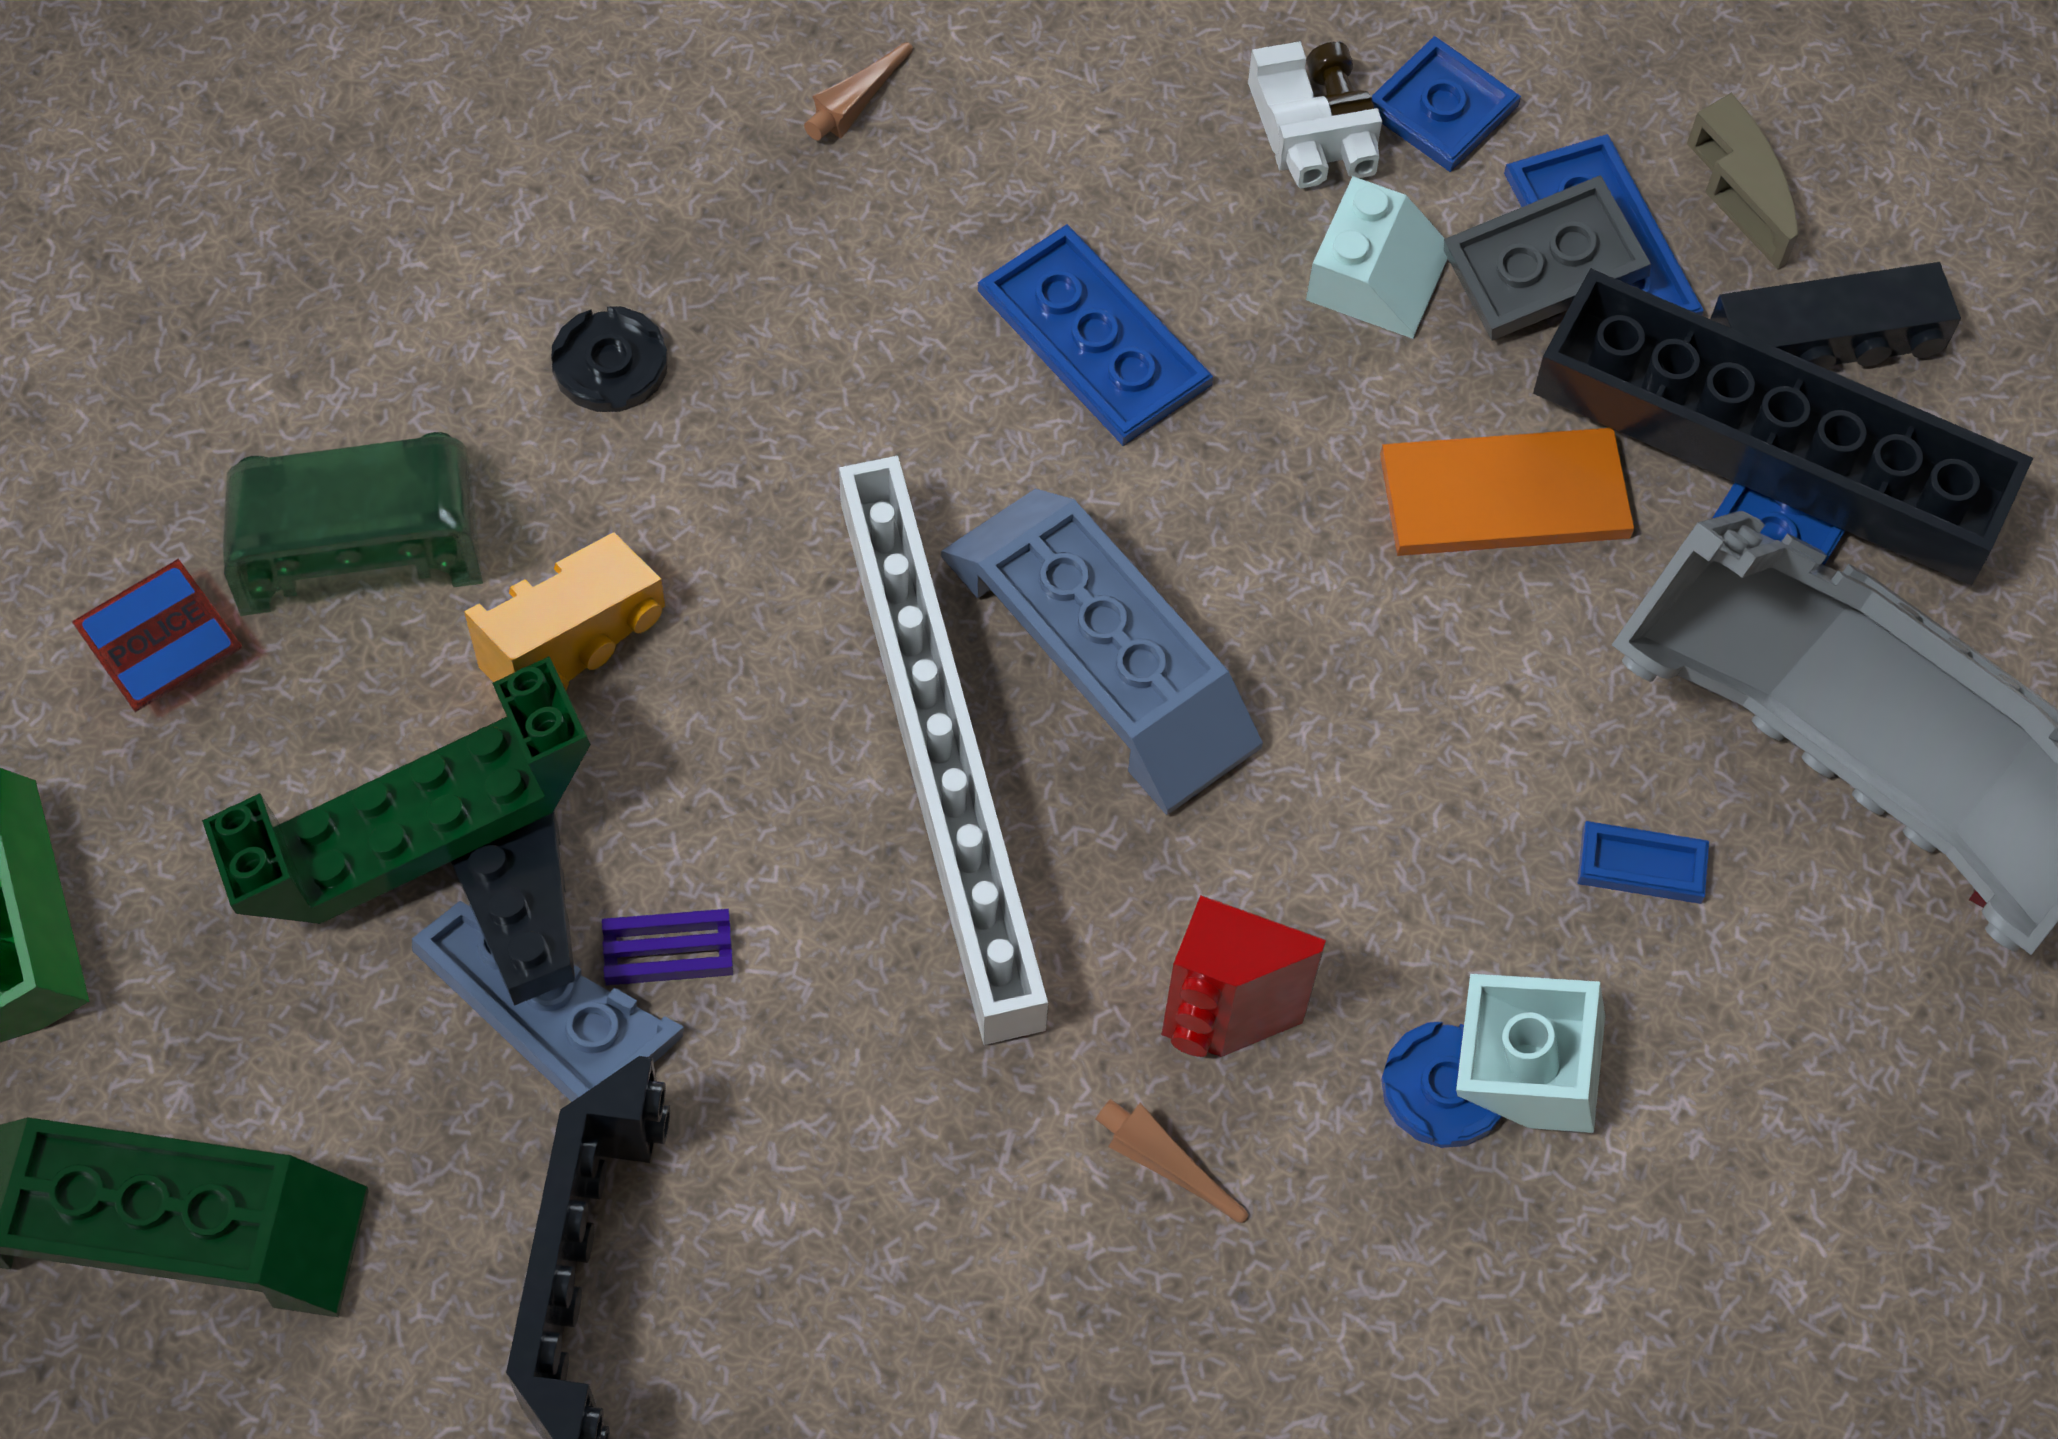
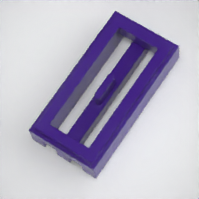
(664, 924)

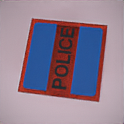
(156, 635)

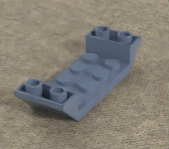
(1112, 642)

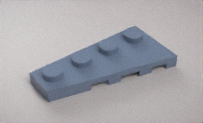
(567, 1034)

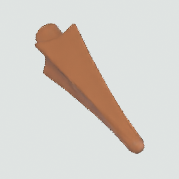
(844, 102)
(1148, 1144)

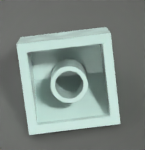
(1378, 259)
(1533, 1050)

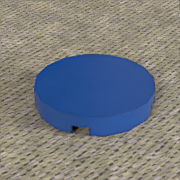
(1427, 1103)

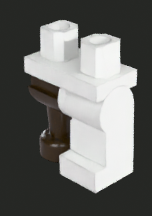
(1319, 129)

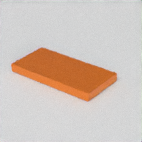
(1506, 491)

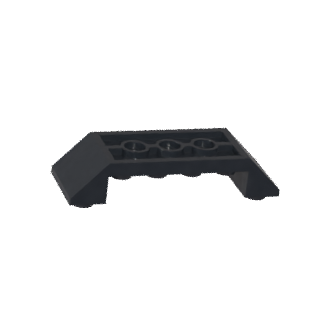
(610, 1120)

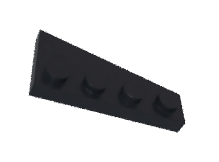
(521, 907)

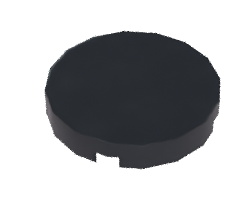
(615, 375)

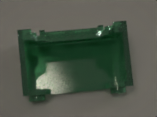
(349, 515)

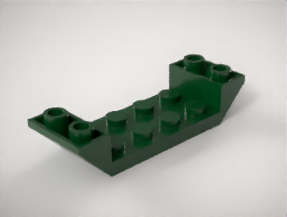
(408, 816)
(178, 1211)

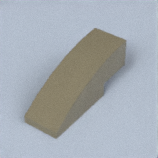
(1746, 177)

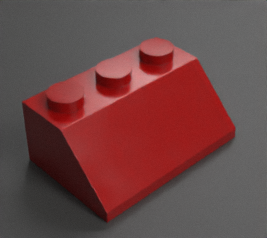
(1237, 980)

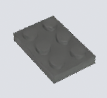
(1539, 255)

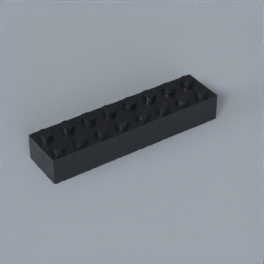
(1782, 426)

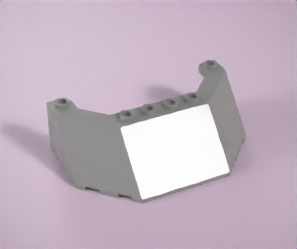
(1869, 698)

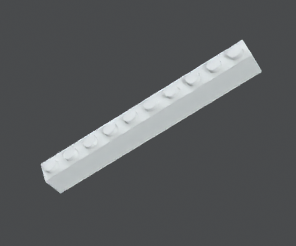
(943, 753)

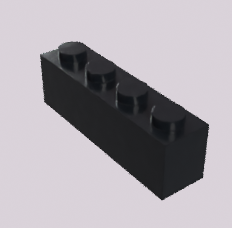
(1849, 316)

